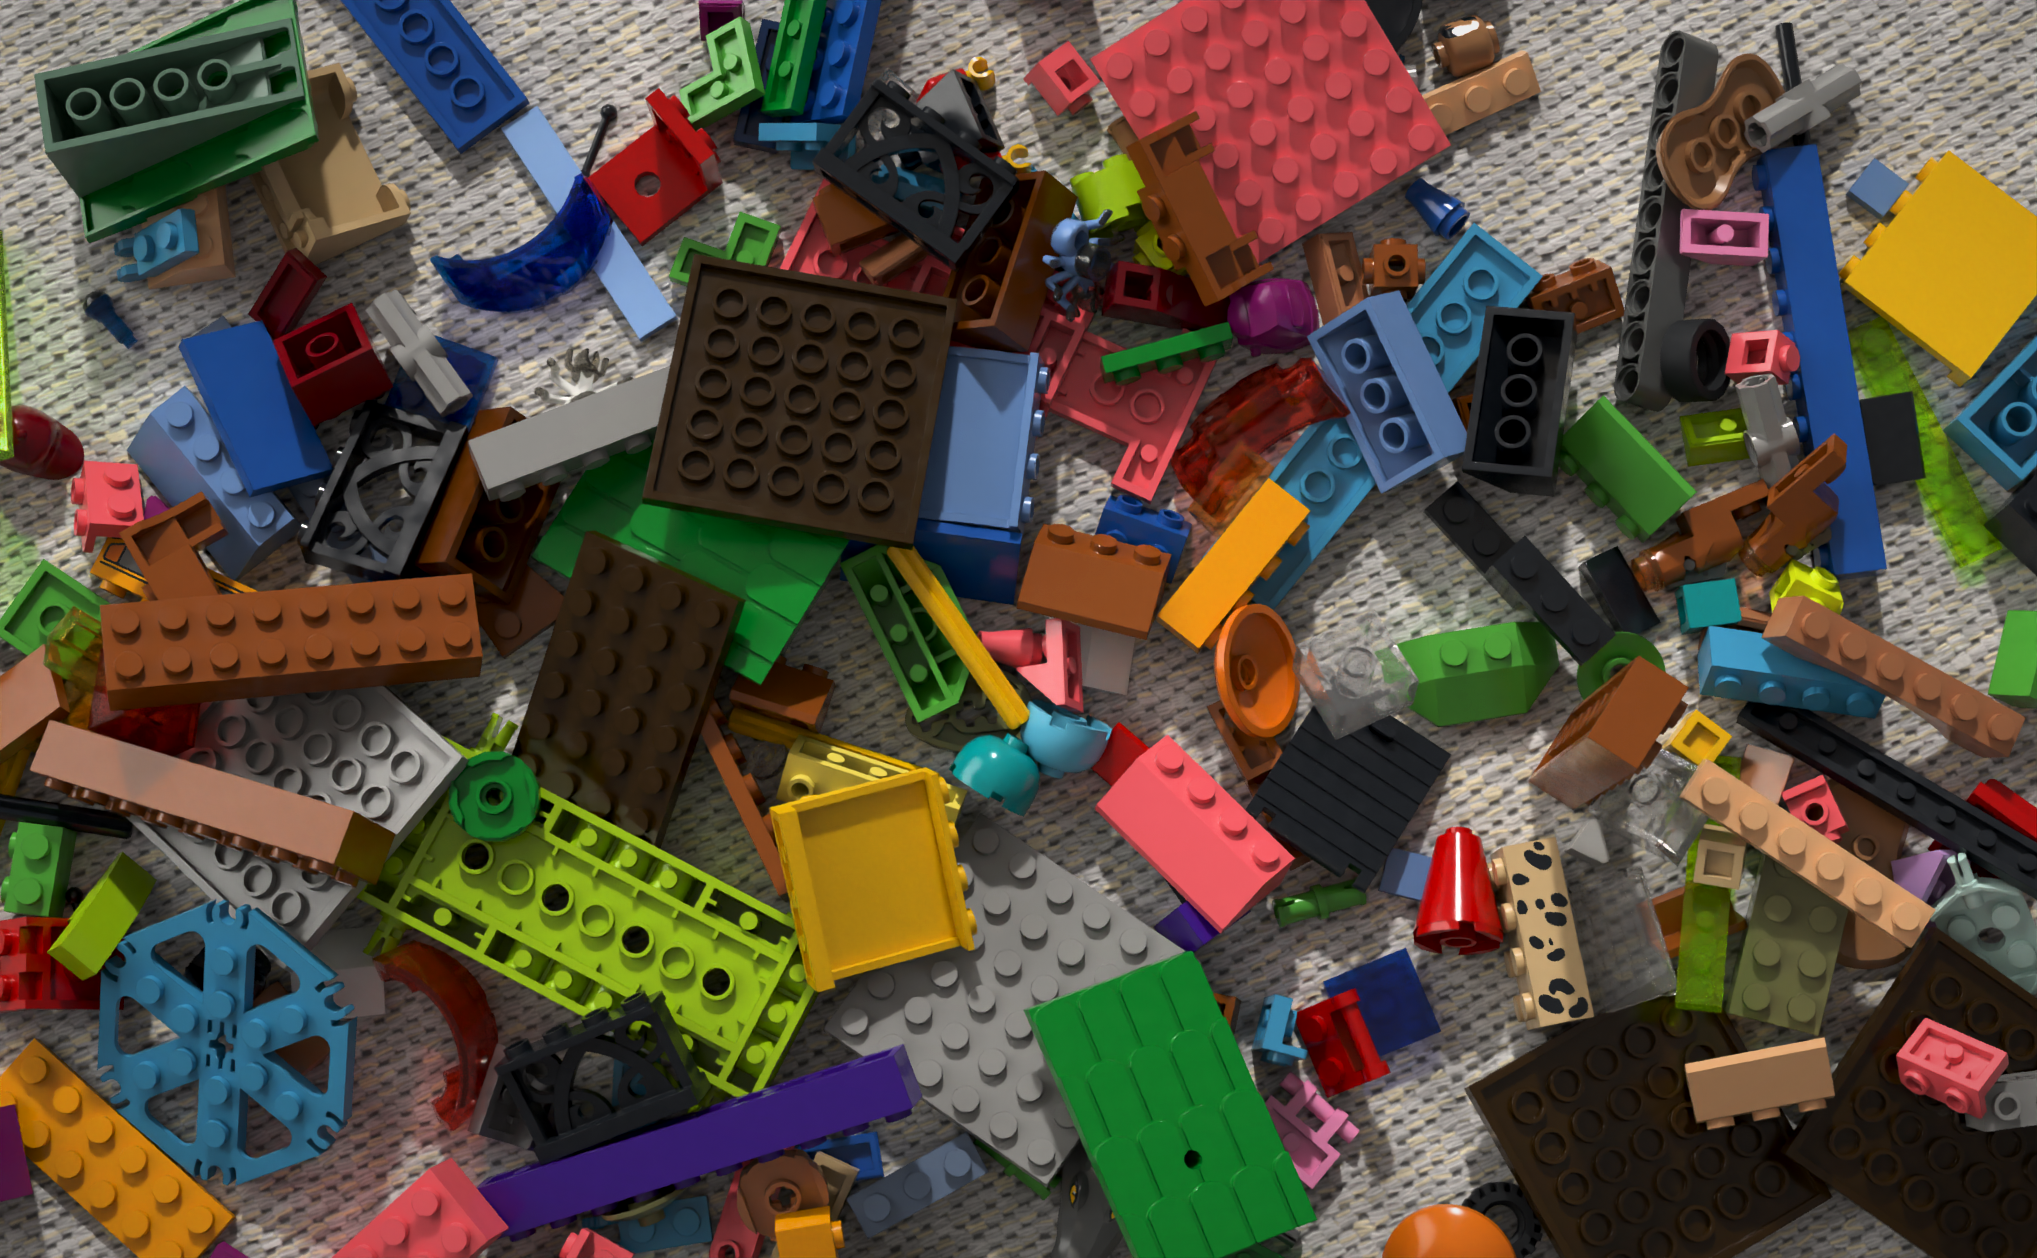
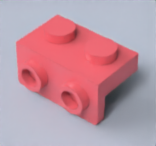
(106, 500)

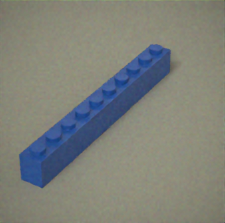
(1815, 321)

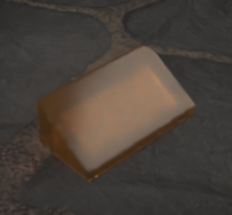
(1230, 489)

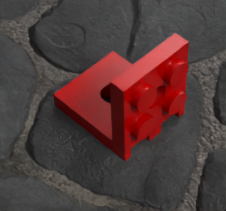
(674, 155)
(33, 977)

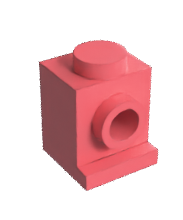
(1063, 80)
(1761, 354)
(1812, 794)

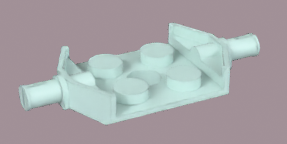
(1986, 903)

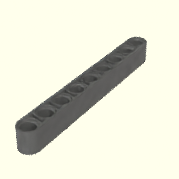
(1657, 269)

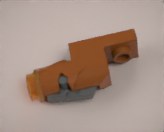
(1800, 511)
(1705, 544)

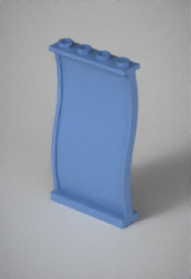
(986, 440)

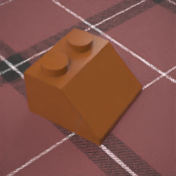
(787, 695)

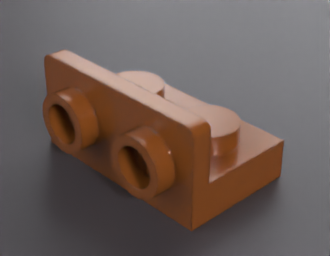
(1585, 290)

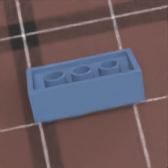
(1392, 390)
(186, 456)

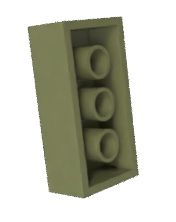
(1786, 951)

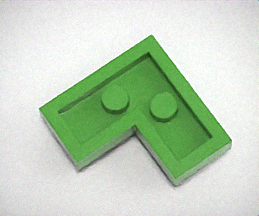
(734, 78)
(750, 242)

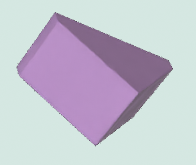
(1925, 875)

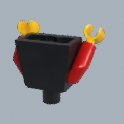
(962, 105)

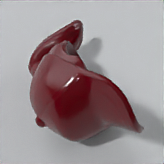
(43, 446)

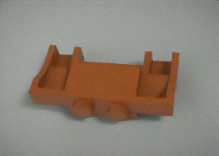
(1189, 214)
(169, 548)

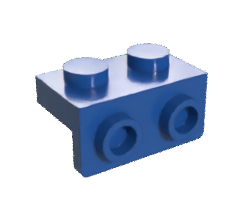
(1137, 525)

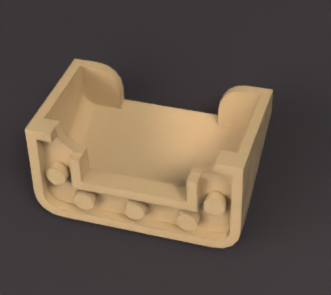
(329, 193)

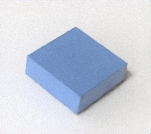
(1877, 189)
(1404, 874)

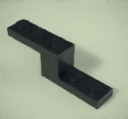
(1520, 573)

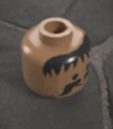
(1466, 45)

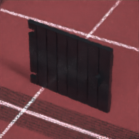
(1348, 795)

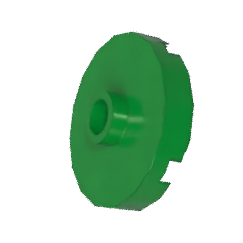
(473, 786)

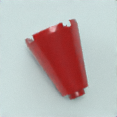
(1458, 898)

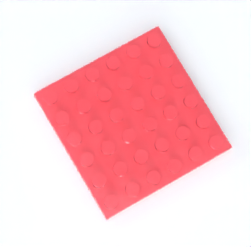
(1292, 97)

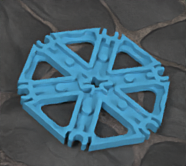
(255, 1032)

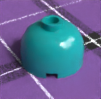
(999, 771)

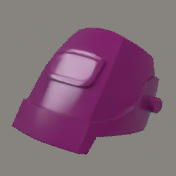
(1273, 316)

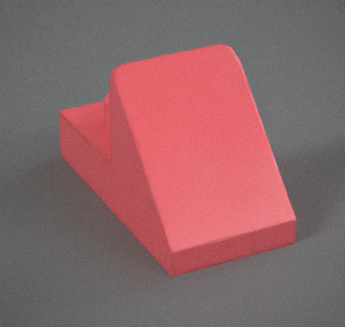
(1062, 674)

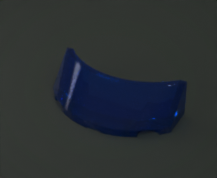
(540, 268)

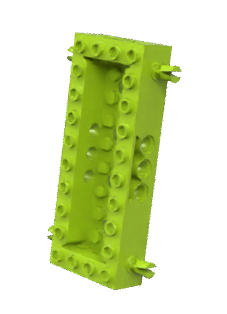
(580, 950)

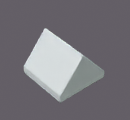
(1589, 844)

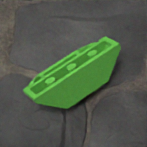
(910, 639)
(1480, 671)

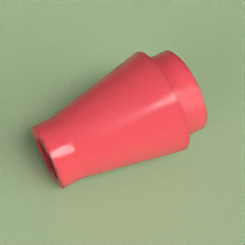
(1013, 647)

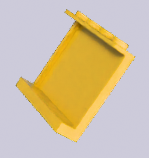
(1950, 265)
(873, 875)

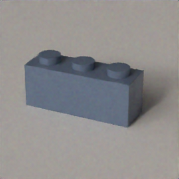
(917, 1185)

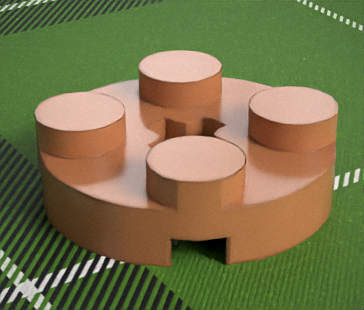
(759, 1181)

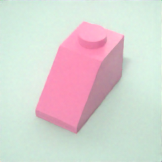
(1724, 236)

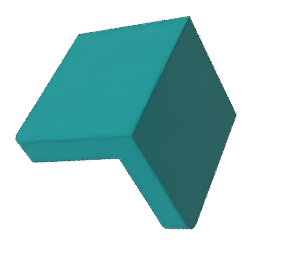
(1707, 605)

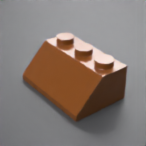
(1094, 580)

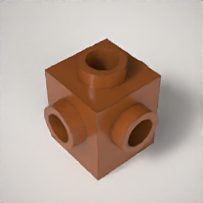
(1383, 279)

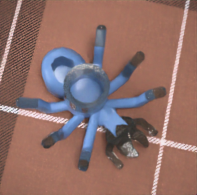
(1082, 260)

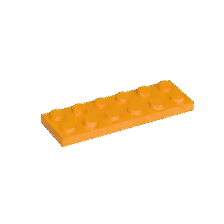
(108, 1161)

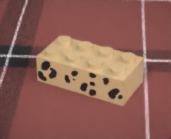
(1540, 934)

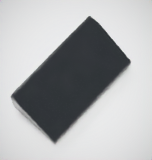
(1892, 438)
(1619, 592)

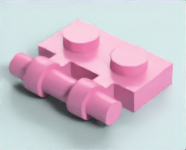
(1307, 1148)

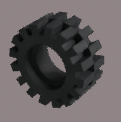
(1509, 1195)

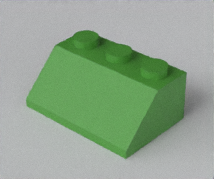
(1623, 471)

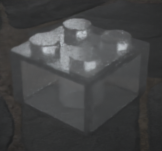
(1355, 674)
(1650, 810)

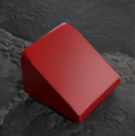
(1119, 754)

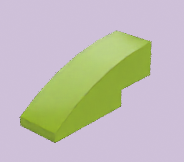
(103, 917)

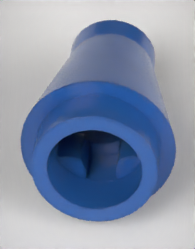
(1438, 209)

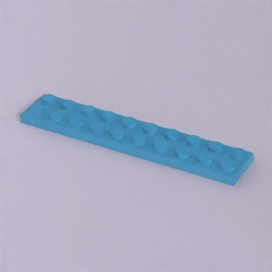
(1326, 463)

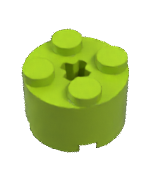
(1111, 189)

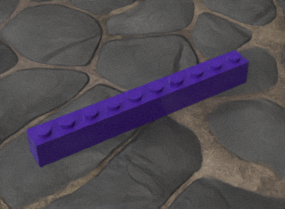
(705, 1142)

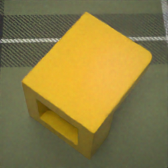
(1697, 739)

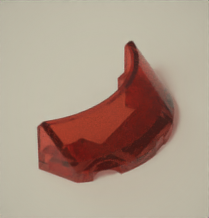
(1259, 414)
(465, 1011)

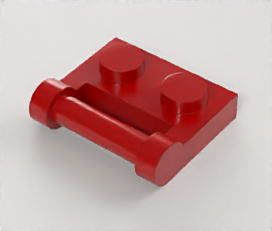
(1340, 1043)

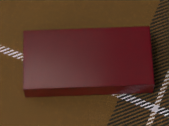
(287, 293)

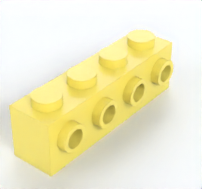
(823, 768)

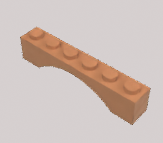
(1846, 648)

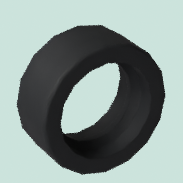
(1679, 360)

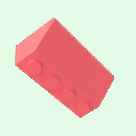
(1195, 834)

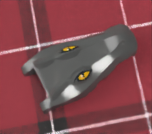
(1084, 1218)

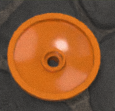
(1256, 671)
(1447, 1233)

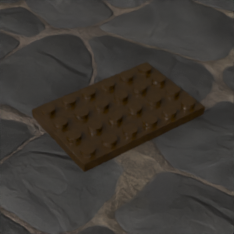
(626, 685)

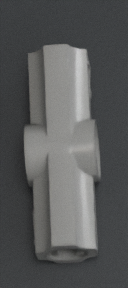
(1802, 107)
(419, 353)
(1769, 432)

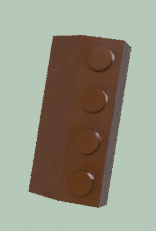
(1004, 276)
(481, 535)

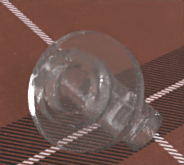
(768, 762)

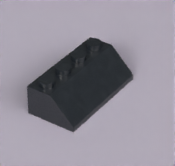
(1520, 399)

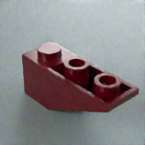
(1158, 298)

